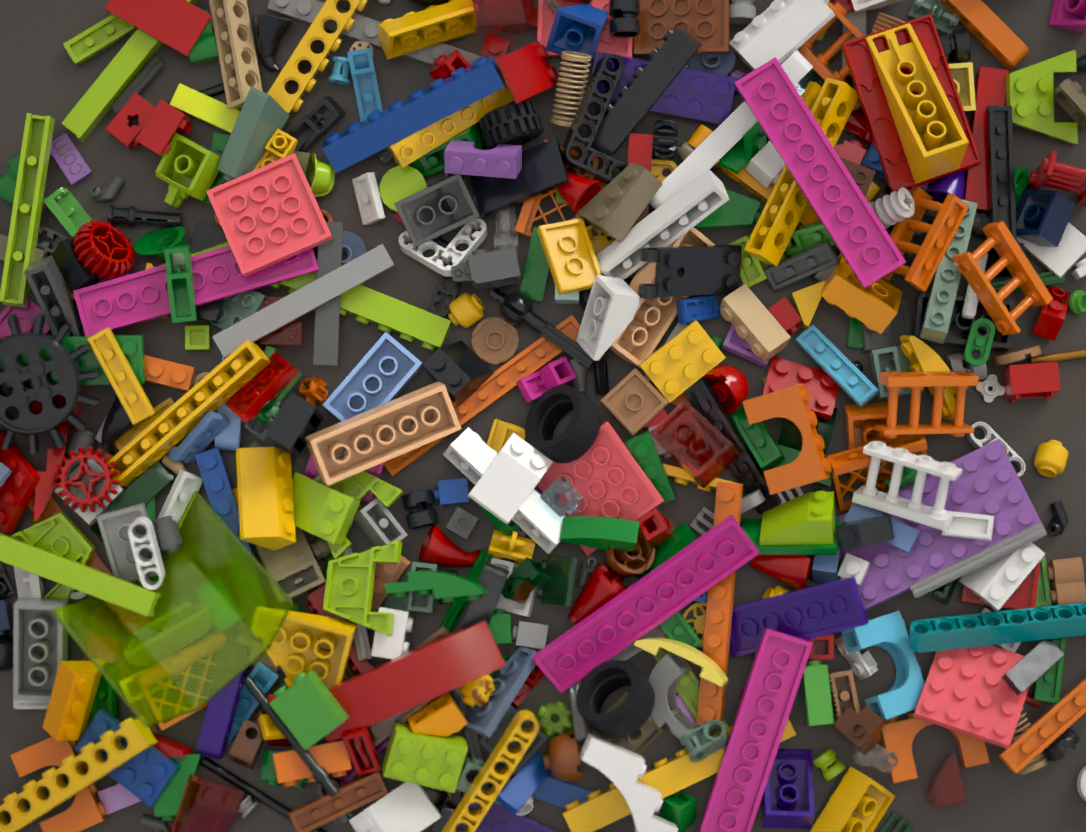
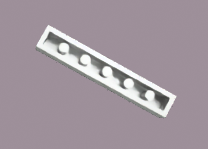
(664, 225)
(534, 516)

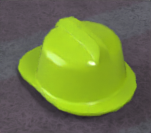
(320, 177)

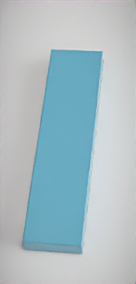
(837, 365)

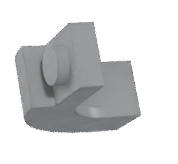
(664, 682)

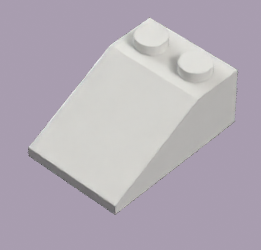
(607, 314)
(510, 478)
(399, 811)

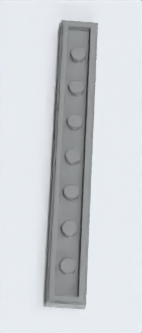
(304, 300)

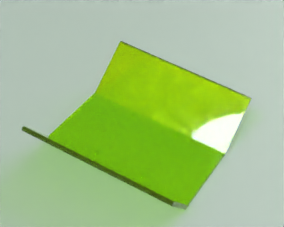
(206, 627)

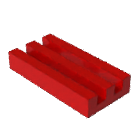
(356, 734)

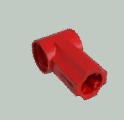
(859, 127)

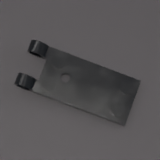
(704, 270)

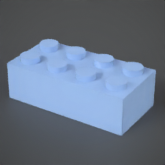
(374, 380)

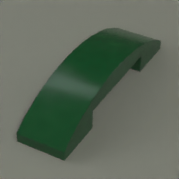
(140, 491)

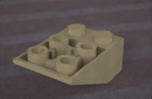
(293, 566)

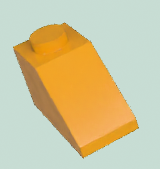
(438, 717)

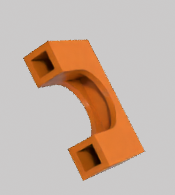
(811, 462)
(899, 738)
(85, 810)

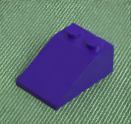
(789, 791)

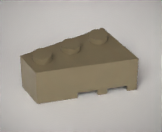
(621, 201)

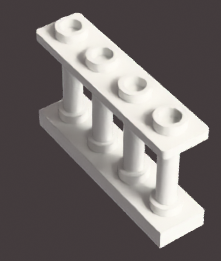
(891, 501)

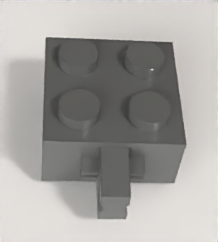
(489, 268)

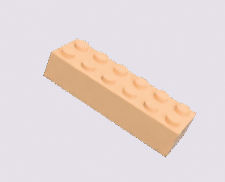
(653, 315)
(383, 433)

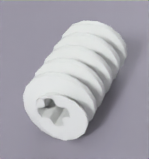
(894, 207)

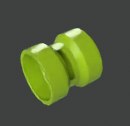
(824, 760)

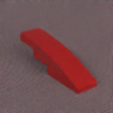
(46, 483)

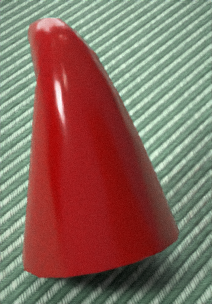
(579, 191)
(442, 551)

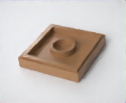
(634, 402)

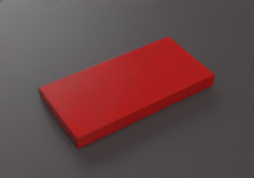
(168, 21)

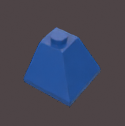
(577, 29)

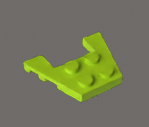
(1032, 97)
(359, 486)
(60, 537)
(352, 583)

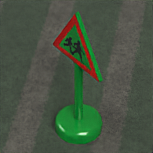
(271, 408)

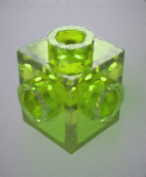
(553, 728)

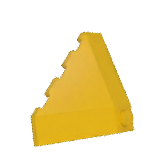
(315, 644)

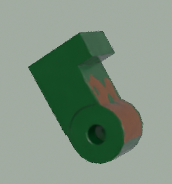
(524, 580)

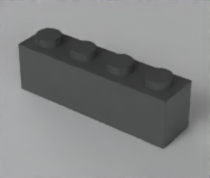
(53, 296)

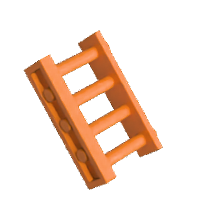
(821, 62)
(936, 242)
(1018, 266)
(917, 381)

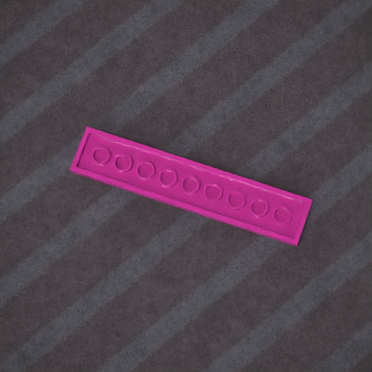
(819, 172)
(146, 296)
(646, 604)
(756, 733)

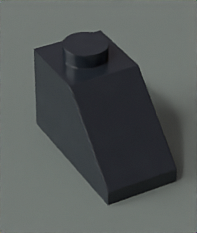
(864, 532)

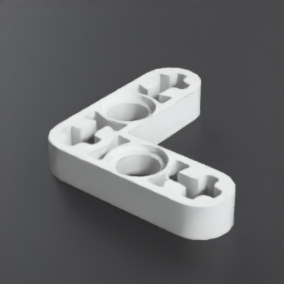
(449, 253)

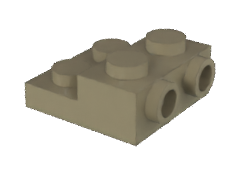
(1072, 101)

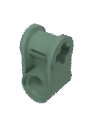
(704, 741)

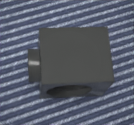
(462, 523)

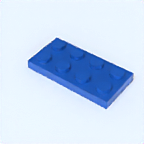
(142, 775)

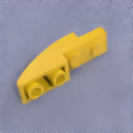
(927, 360)

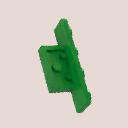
(744, 149)

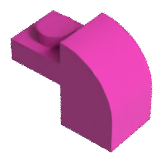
(550, 376)

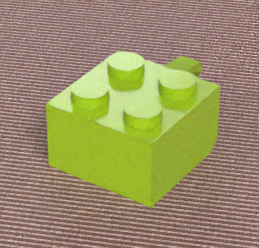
(188, 170)

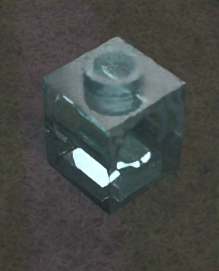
(551, 497)

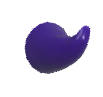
(951, 184)

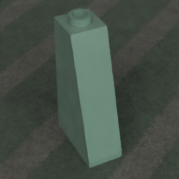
(251, 133)

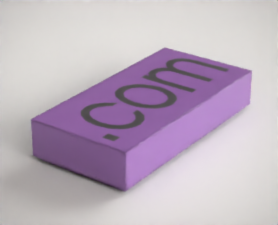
(69, 159)

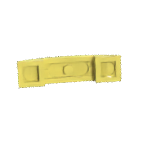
(710, 671)

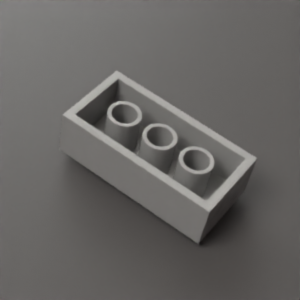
(37, 647)

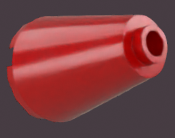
(788, 569)

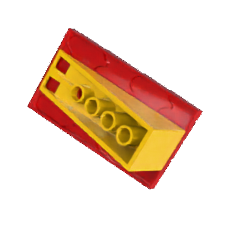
(911, 104)

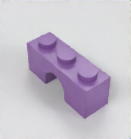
(500, 162)

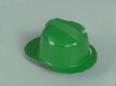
(155, 241)

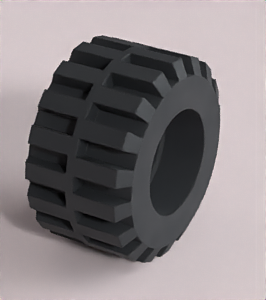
(511, 124)

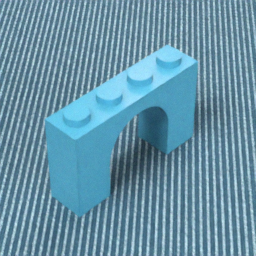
(892, 636)

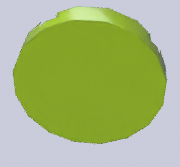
(399, 184)

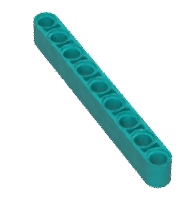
(998, 627)

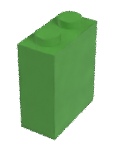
(816, 694)
(308, 709)

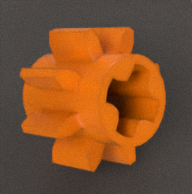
(313, 390)

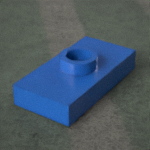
(697, 308)

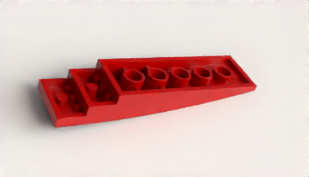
(416, 677)

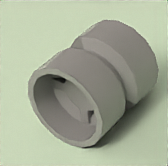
(742, 11)
(956, 361)

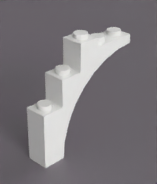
(623, 769)

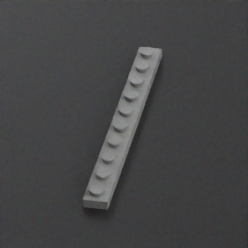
(362, 30)

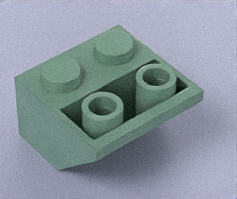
(889, 360)
(413, 602)

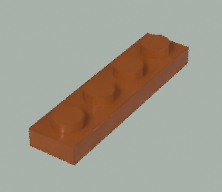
(348, 799)

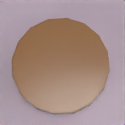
(495, 340)
(1017, 355)

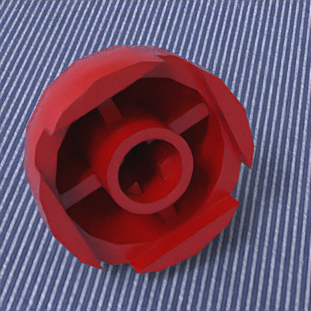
(729, 386)

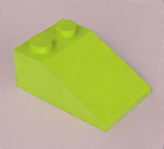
(322, 509)
(800, 521)

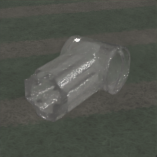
(505, 229)
(878, 757)

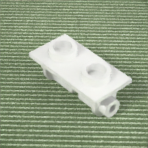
(861, 664)

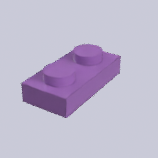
(741, 347)

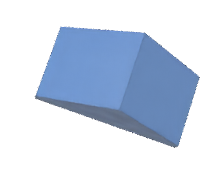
(826, 567)

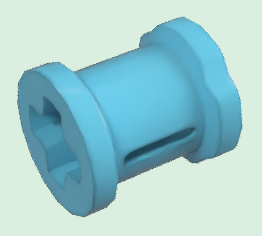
(336, 77)

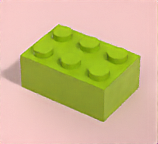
(424, 758)

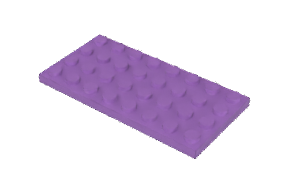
(985, 488)

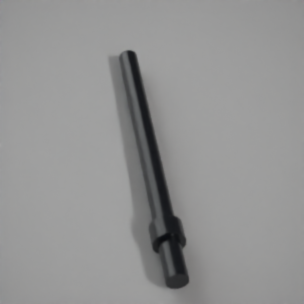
(319, 774)
(249, 789)

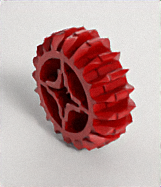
(103, 249)
(89, 489)

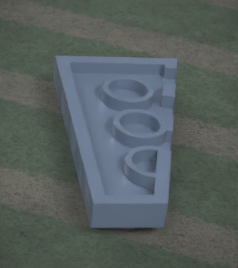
(486, 718)

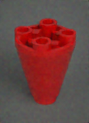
(598, 591)

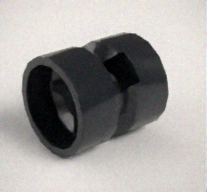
(624, 18)
(956, 45)
(420, 518)

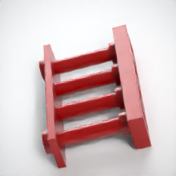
(1060, 177)

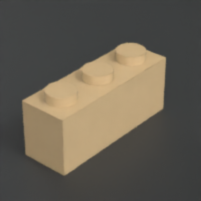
(754, 323)

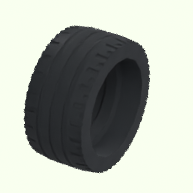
(577, 436)
(627, 716)

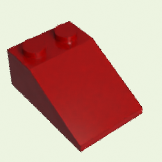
(527, 71)

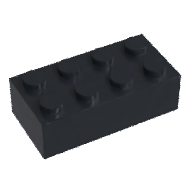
(960, 326)
(293, 424)

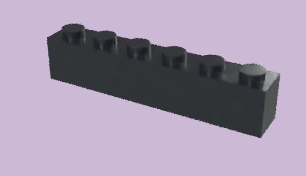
(645, 90)

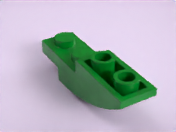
(445, 586)

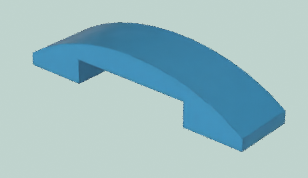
(365, 82)
(247, 704)

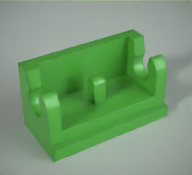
(67, 210)

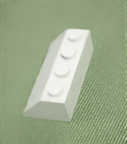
(780, 30)

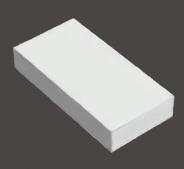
(970, 526)

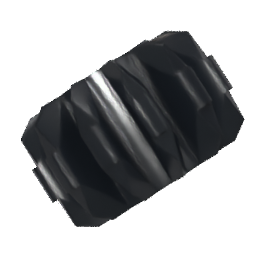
(665, 139)

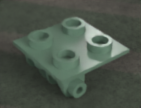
(942, 17)
(238, 308)

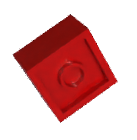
(161, 128)
(1031, 381)

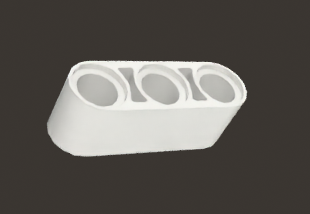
(990, 436)
(144, 564)

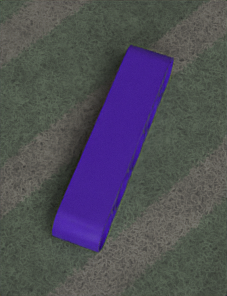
(220, 718)

